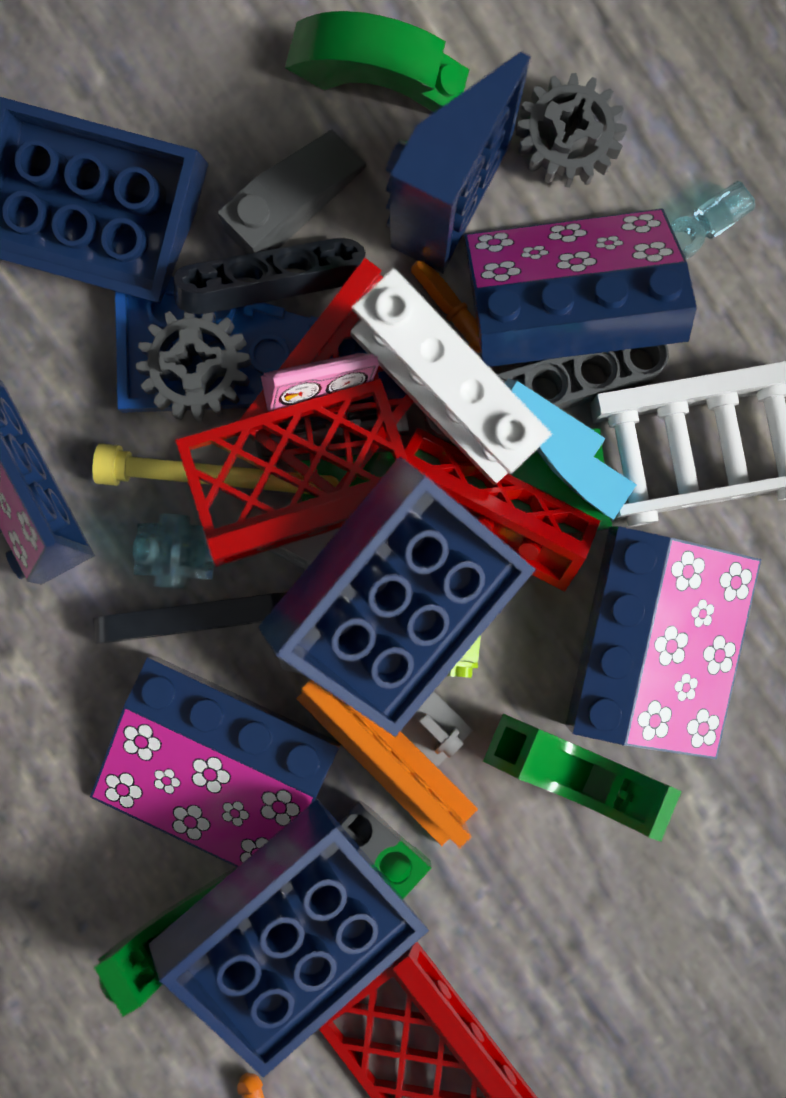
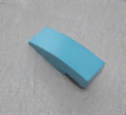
(571, 455)

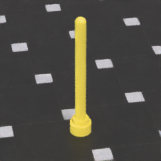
(115, 465)

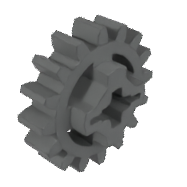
(591, 139)
(172, 363)

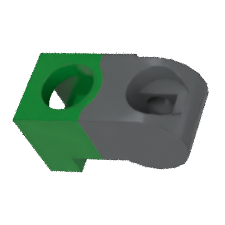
(386, 848)

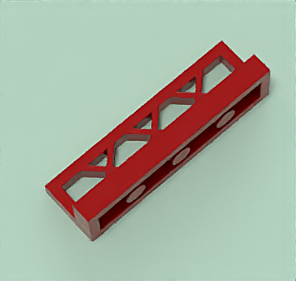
(531, 535)

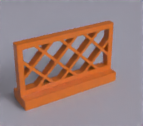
(396, 765)

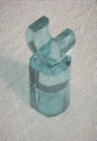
(715, 216)

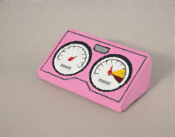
(317, 379)

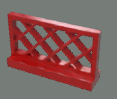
(321, 344)
(299, 519)
(450, 1019)

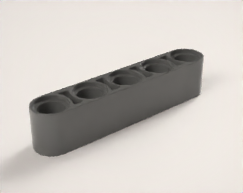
(570, 384)

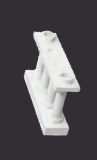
(446, 378)
(672, 403)

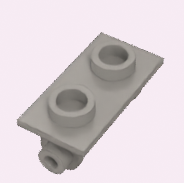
(436, 730)

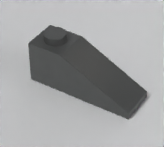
(289, 194)

